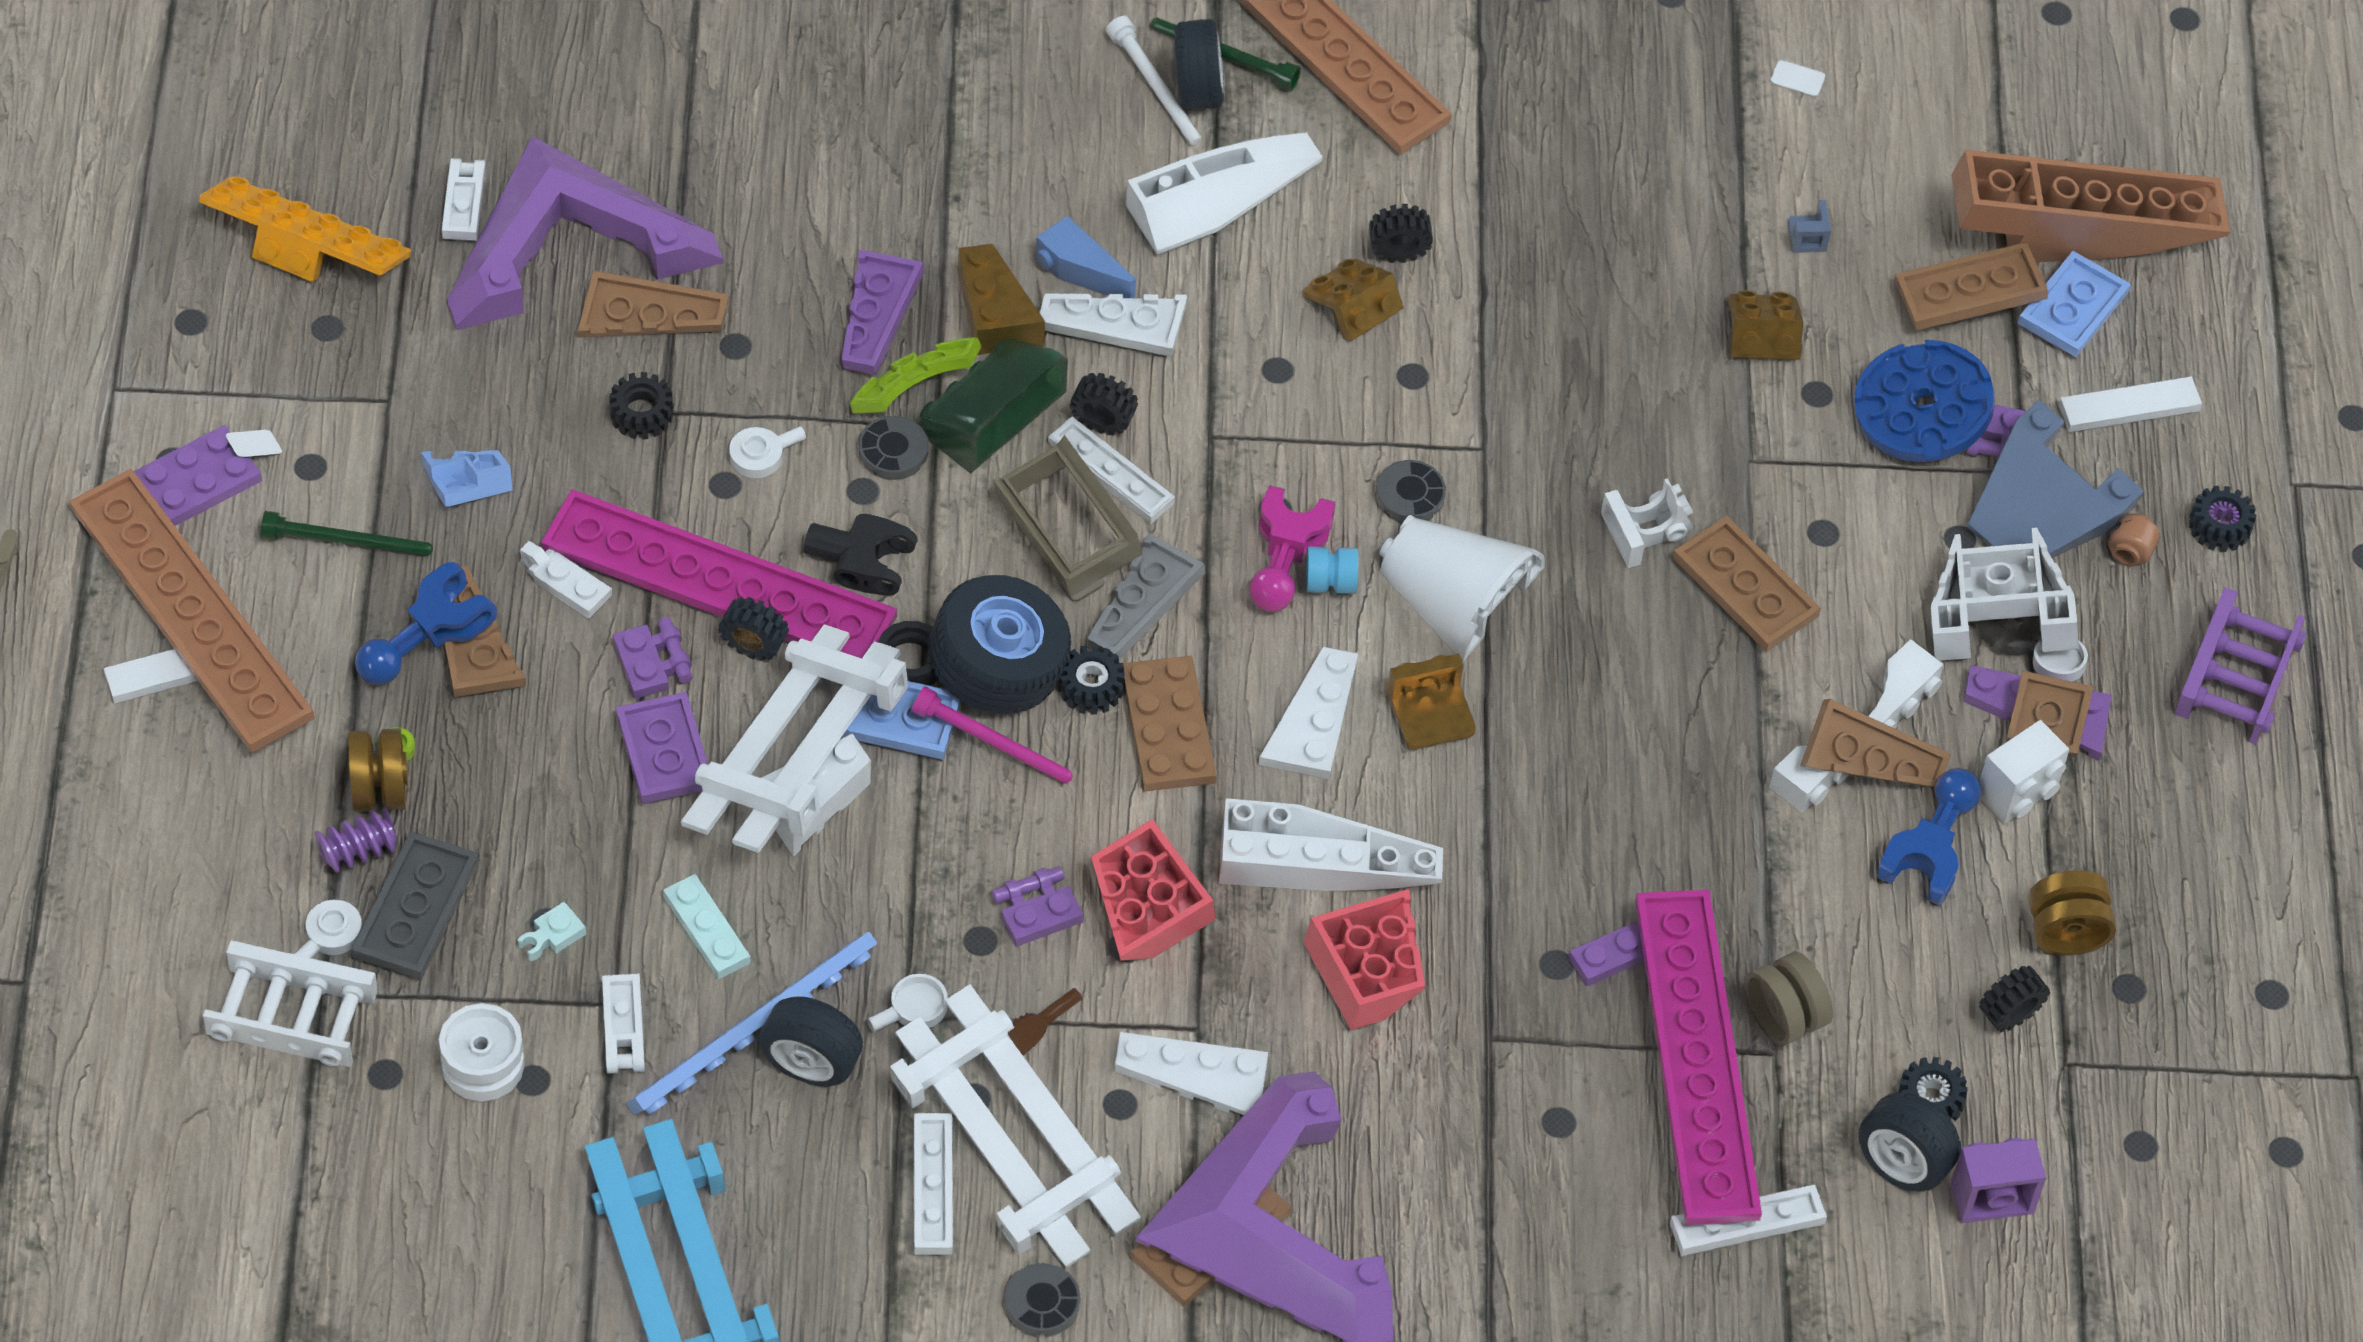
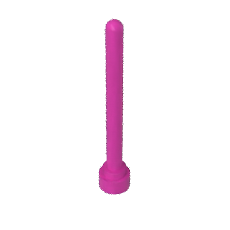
(930, 705)

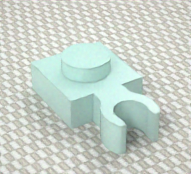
(554, 929)

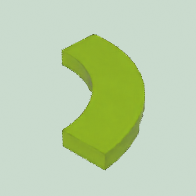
(907, 371)

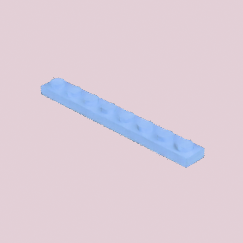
(741, 1033)

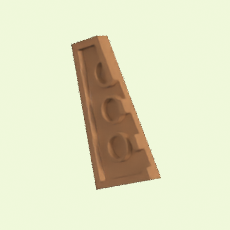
(640, 307)
(483, 662)
(1868, 748)

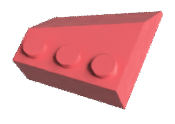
(1149, 893)
(1368, 957)

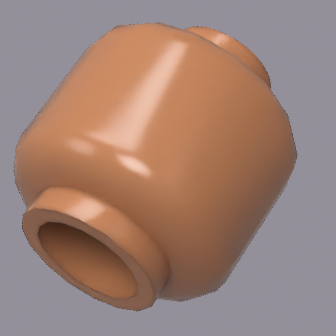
(2133, 539)

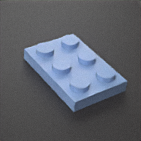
(2077, 304)
(903, 728)

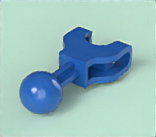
(433, 618)
(1930, 843)

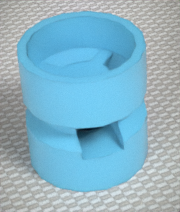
(1332, 570)

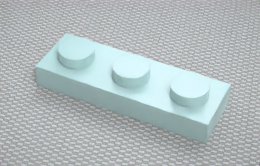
(706, 926)

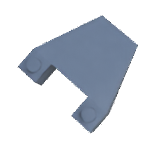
(2040, 491)

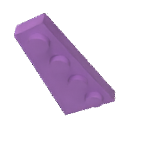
(878, 306)
(1997, 693)

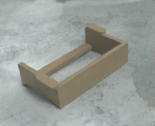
(1088, 574)

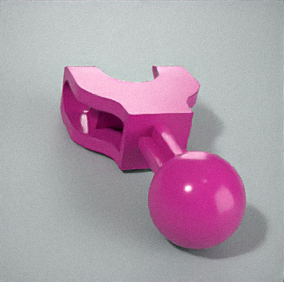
(1288, 539)

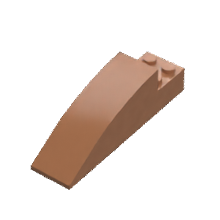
(2085, 206)

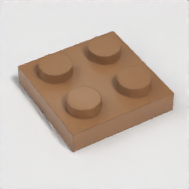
(2057, 703)

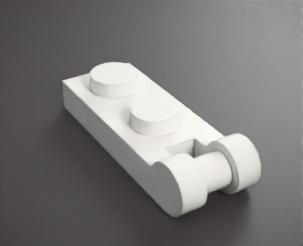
(463, 200)
(623, 1022)

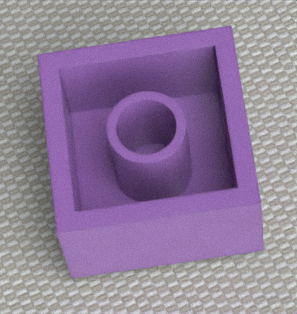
(1998, 1180)

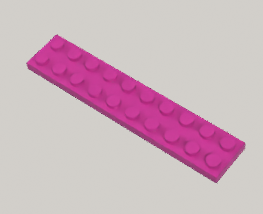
(708, 572)
(1698, 1058)

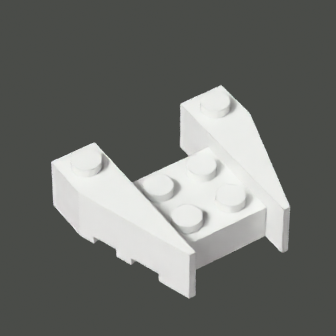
(2002, 585)

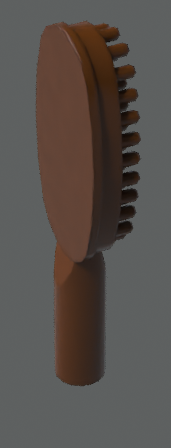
(1032, 1027)

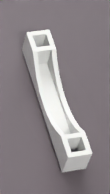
(1906, 681)

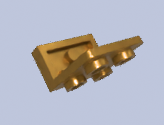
(1358, 294)
(1765, 325)
(1430, 701)

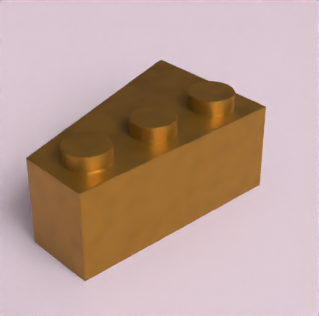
(995, 300)

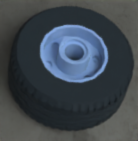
(999, 644)

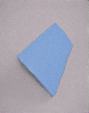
(468, 475)

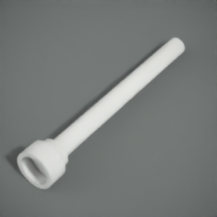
(1123, 33)

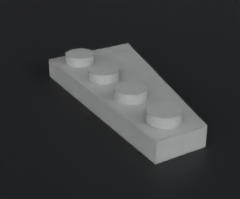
(1146, 594)

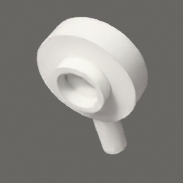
(758, 451)
(2060, 664)
(331, 929)
(912, 998)

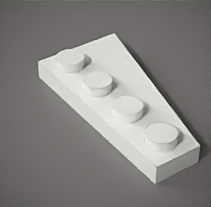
(1127, 322)
(1313, 721)
(1213, 1073)

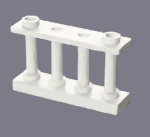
(284, 971)

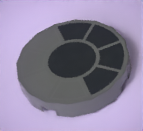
(893, 447)
(1410, 489)
(1042, 1299)

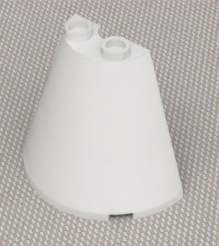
(1455, 577)

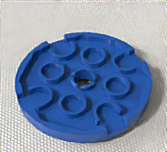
(1928, 432)

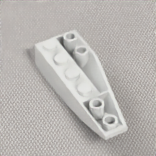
(1215, 187)
(1318, 851)

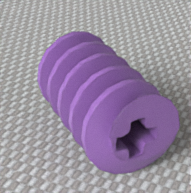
(356, 841)

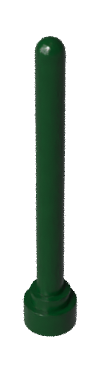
(1284, 75)
(276, 526)

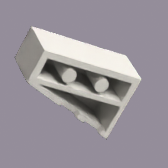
(838, 783)

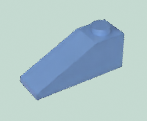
(1081, 261)

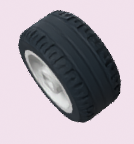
(1199, 64)
(811, 1041)
(1909, 1141)

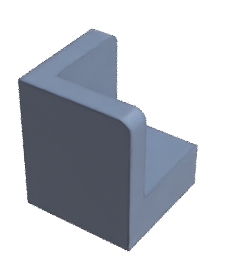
(1810, 232)

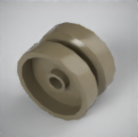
(1788, 998)

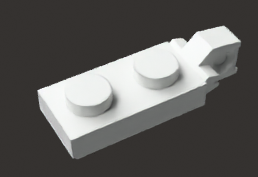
(565, 579)

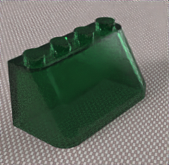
(995, 401)

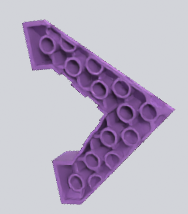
(555, 187)
(1222, 1232)

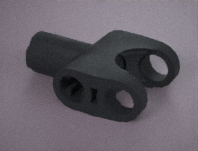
(860, 552)

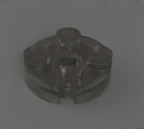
(2008, 639)

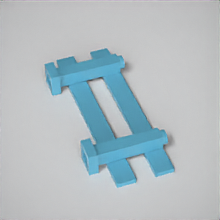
(677, 1182)

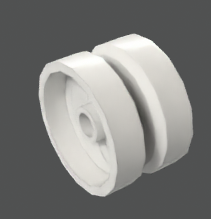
(481, 1052)

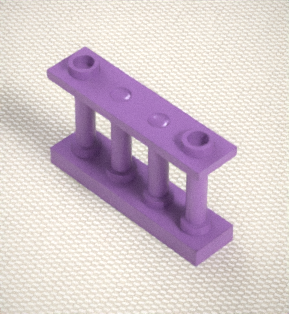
(2218, 641)

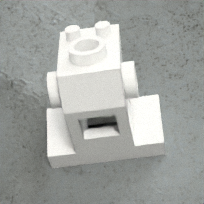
(1664, 507)

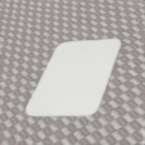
(1798, 78)
(253, 443)

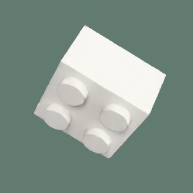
(2023, 772)

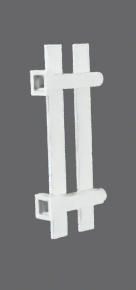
(790, 794)
(1040, 1209)

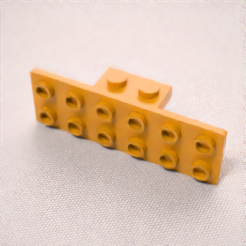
(297, 236)

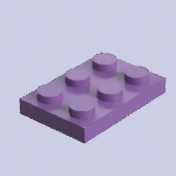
(198, 476)
(662, 746)

